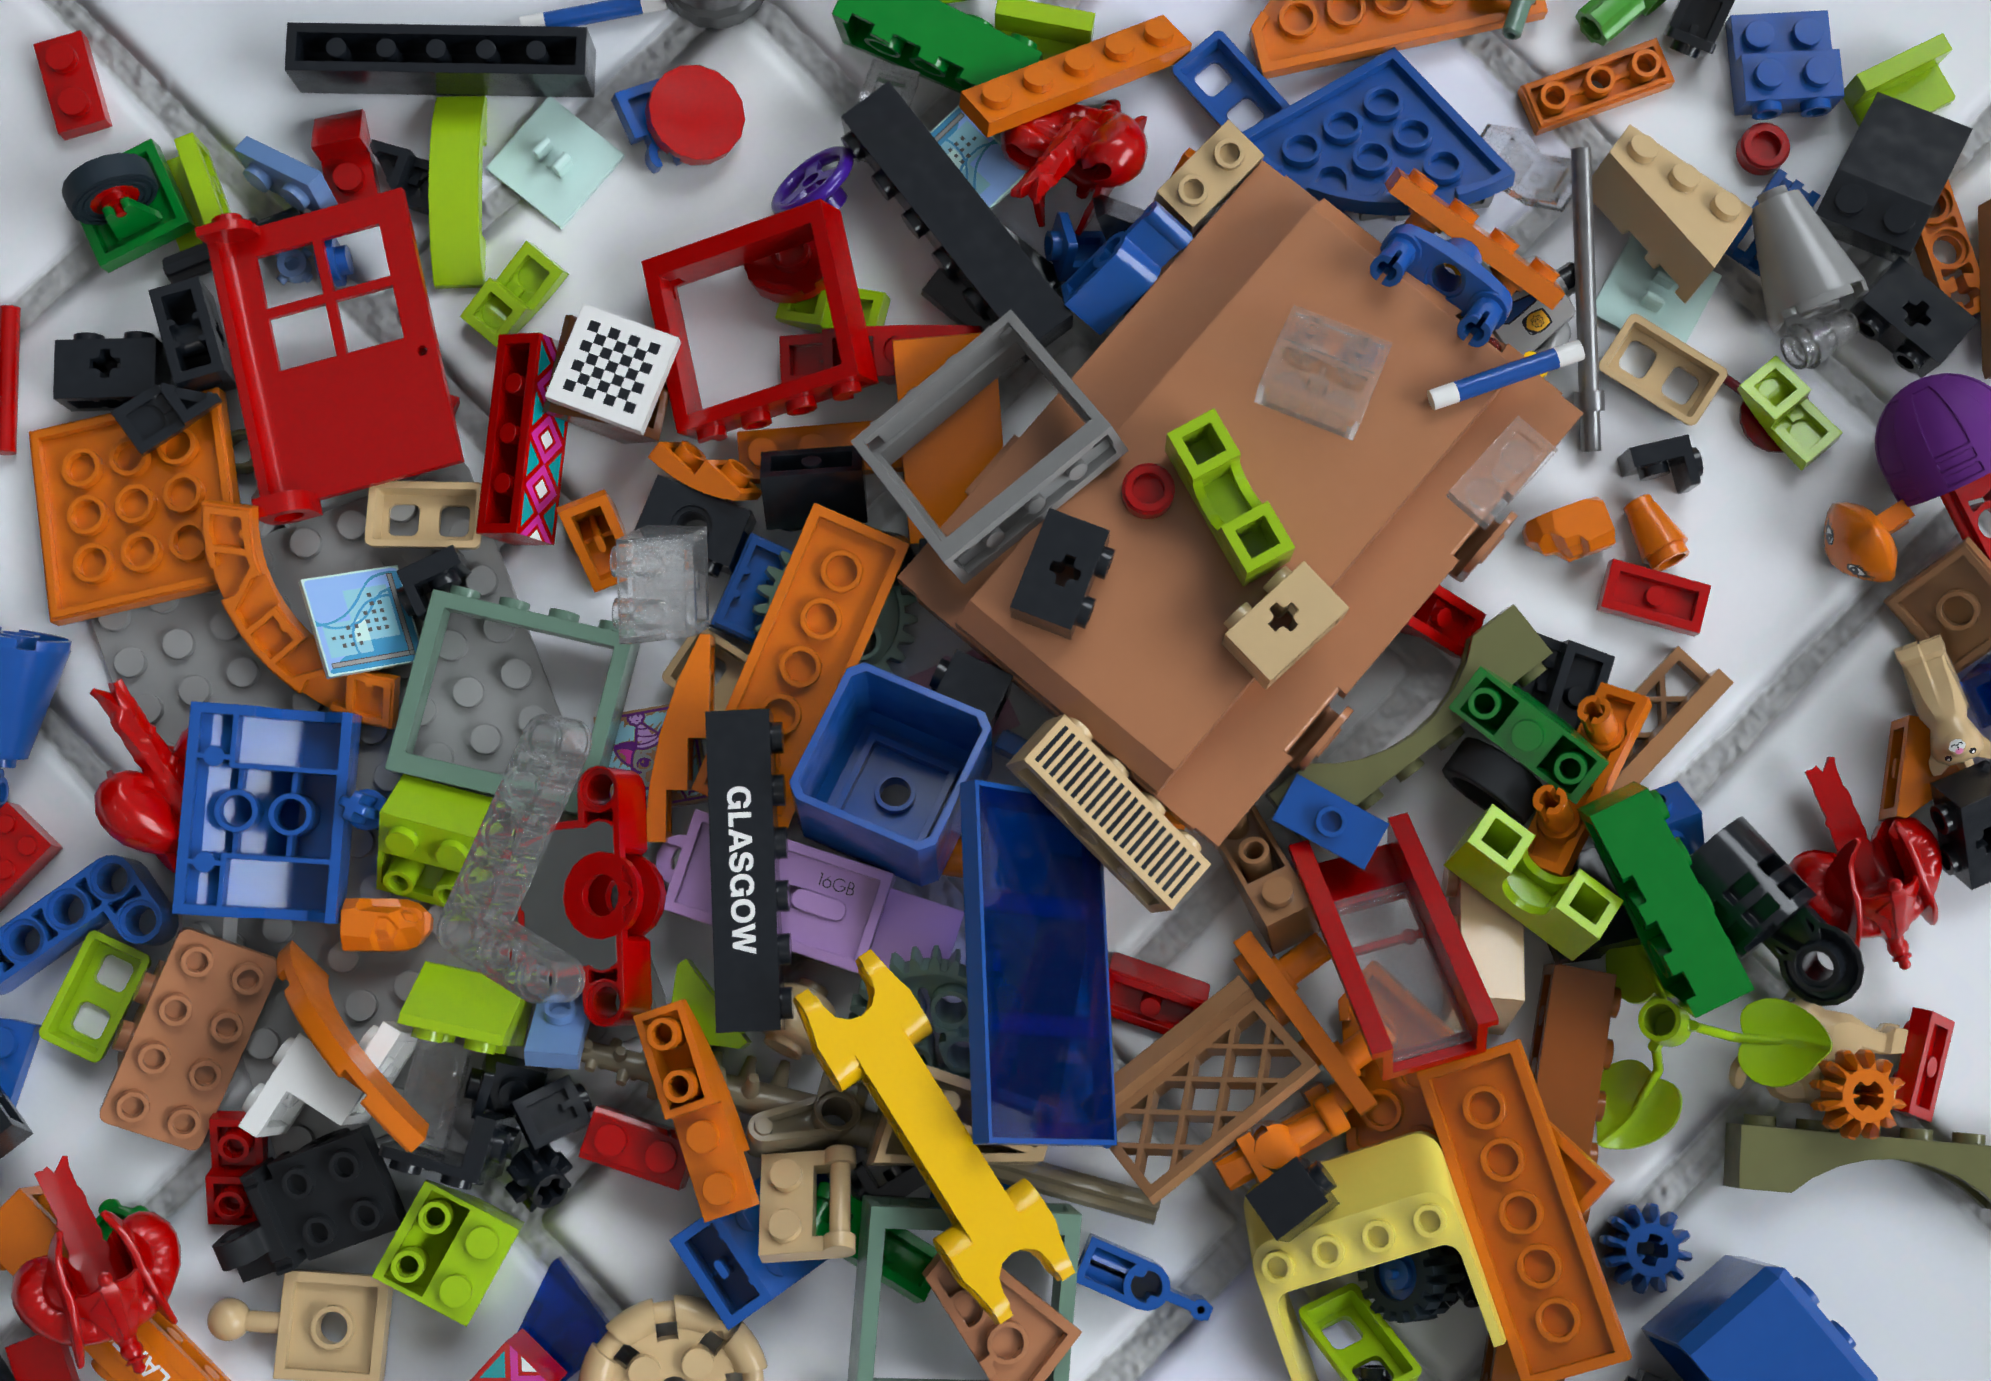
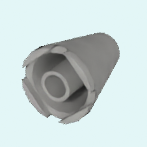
(1799, 260)

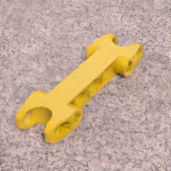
(983, 1215)

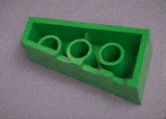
(934, 40)

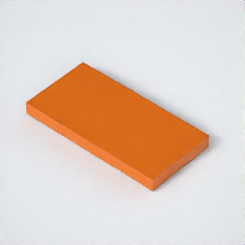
(957, 449)

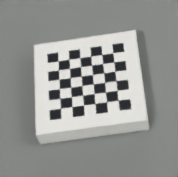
(613, 369)

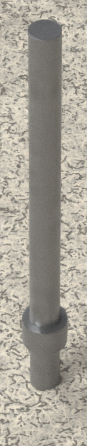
(1589, 398)

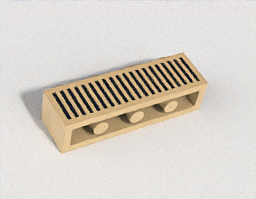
(1109, 813)

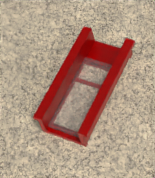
(1398, 954)

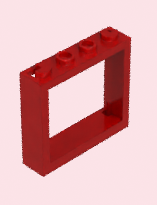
(740, 246)

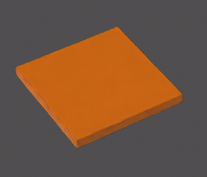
(123, 524)

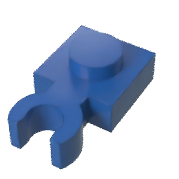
(630, 108)

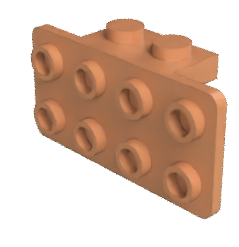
(186, 1037)

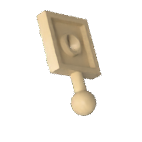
(301, 1346)

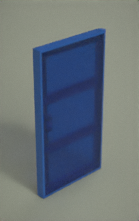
(1035, 975)

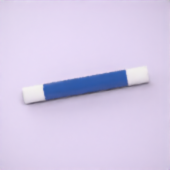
(593, 13)
(1506, 374)

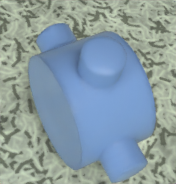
(294, 266)

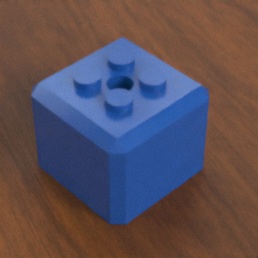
(882, 735)
(1753, 1326)

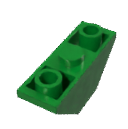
(1529, 733)

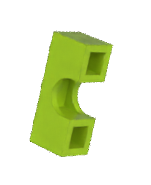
(1216, 482)
(1560, 910)

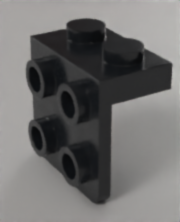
(489, 1146)

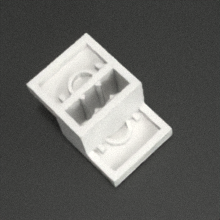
(307, 1079)

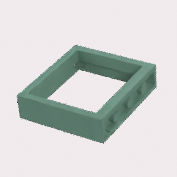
(515, 614)
(927, 1214)

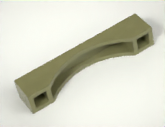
(1502, 645)
(1786, 1158)

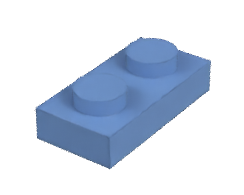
(284, 175)

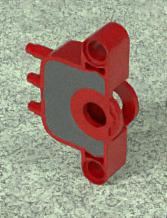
(574, 887)

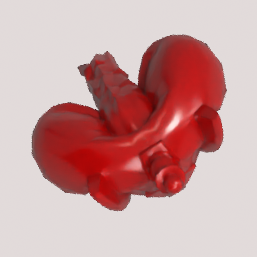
(1081, 144)
(143, 806)
(1869, 884)
(103, 1285)

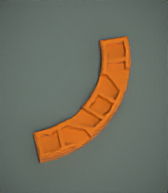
(273, 630)
(316, 1013)

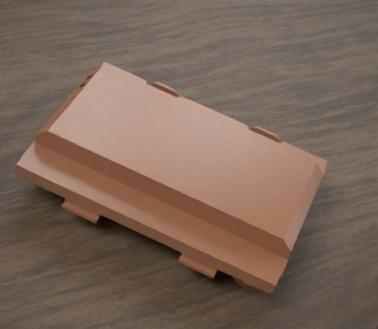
(1358, 511)

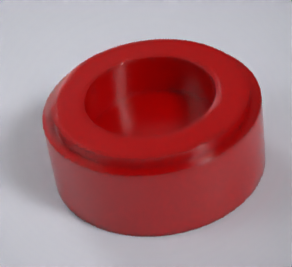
(1762, 149)
(1148, 491)

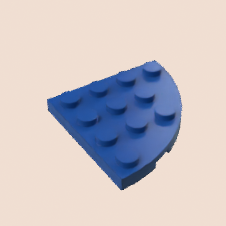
(1368, 123)

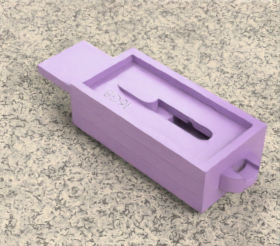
(834, 902)

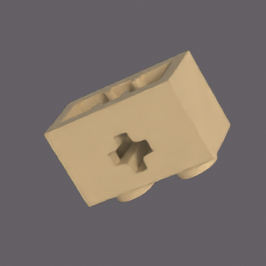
(1209, 177)
(1313, 612)

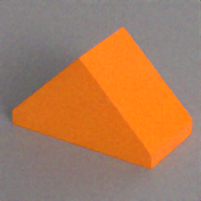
(593, 530)
(1907, 769)

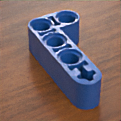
(101, 906)

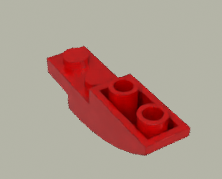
(818, 351)

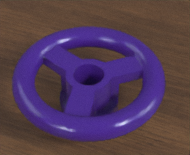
(814, 182)

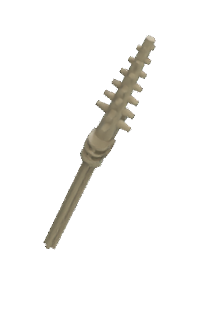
(794, 1122)

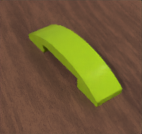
(456, 191)

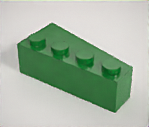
(1664, 899)

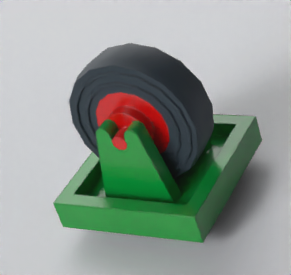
(127, 204)

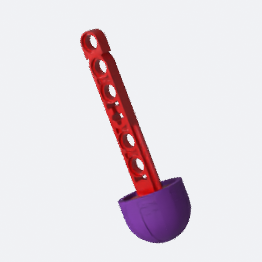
(1939, 444)

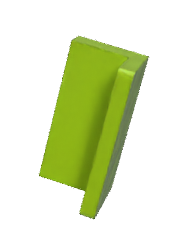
(1049, 26)
(1906, 77)
(198, 185)

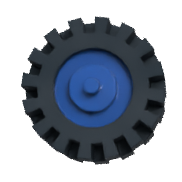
(1412, 1285)

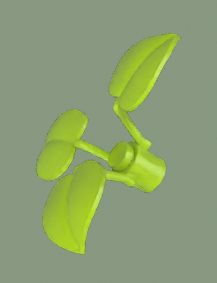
(1776, 1051)

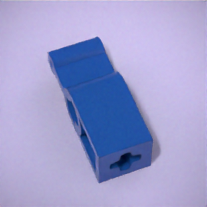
(1124, 268)
(1132, 1265)

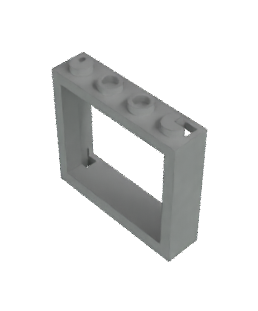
(1030, 496)

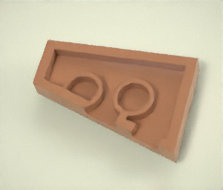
(1018, 1349)

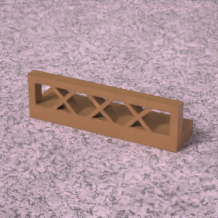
(1679, 721)

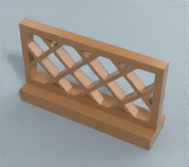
(1175, 1063)

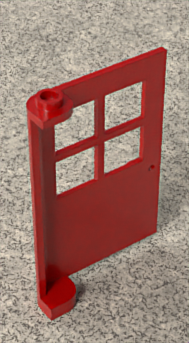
(347, 416)

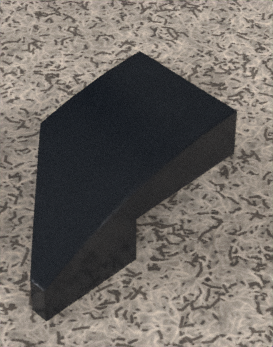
(404, 171)
(162, 414)

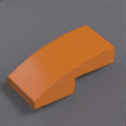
(716, 478)

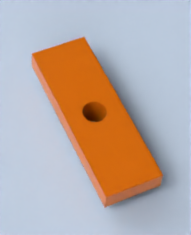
(1573, 97)

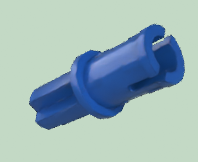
(363, 808)

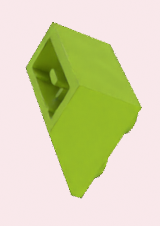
(426, 838)
(465, 1005)
(448, 1250)

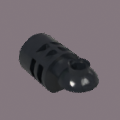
(1768, 904)

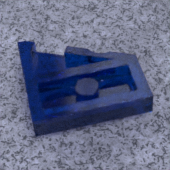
(564, 1317)

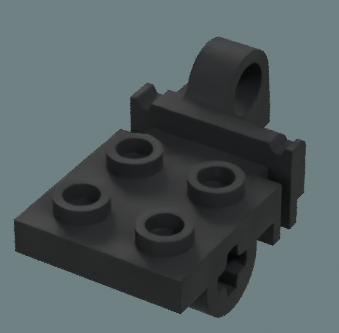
(312, 1205)

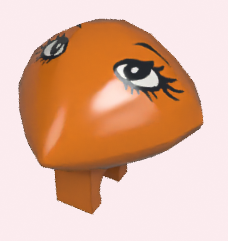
(1862, 542)

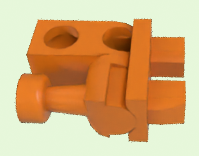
(1275, 1143)

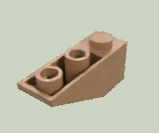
(1267, 884)

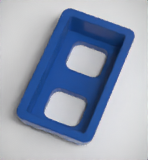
(1245, 79)

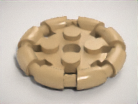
(673, 1354)

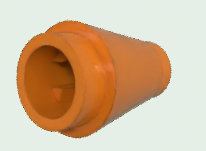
(1655, 534)

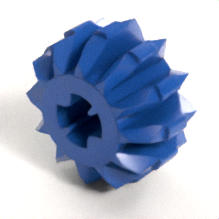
(1645, 1268)

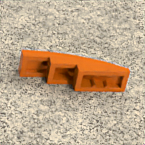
(675, 747)

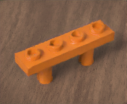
(1459, 222)
(1611, 725)
(1280, 979)

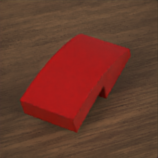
(231, 1156)

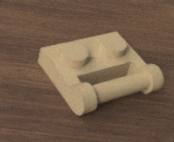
(790, 1201)

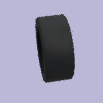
(1491, 778)

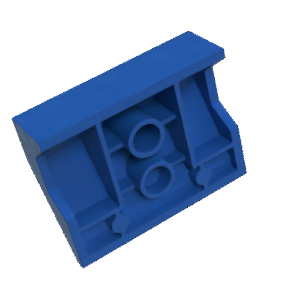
(265, 813)

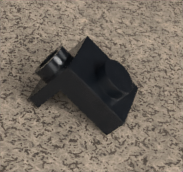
(1697, 25)

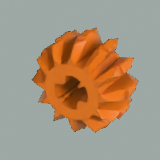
(1875, 1092)

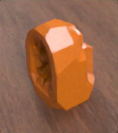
(1571, 530)
(383, 925)

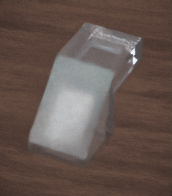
(1539, 178)

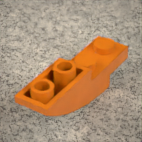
(701, 1108)

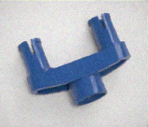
(1475, 292)

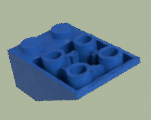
(727, 1263)

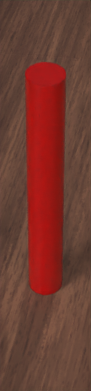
(9, 377)

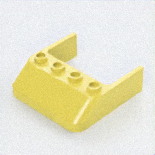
(1391, 1205)

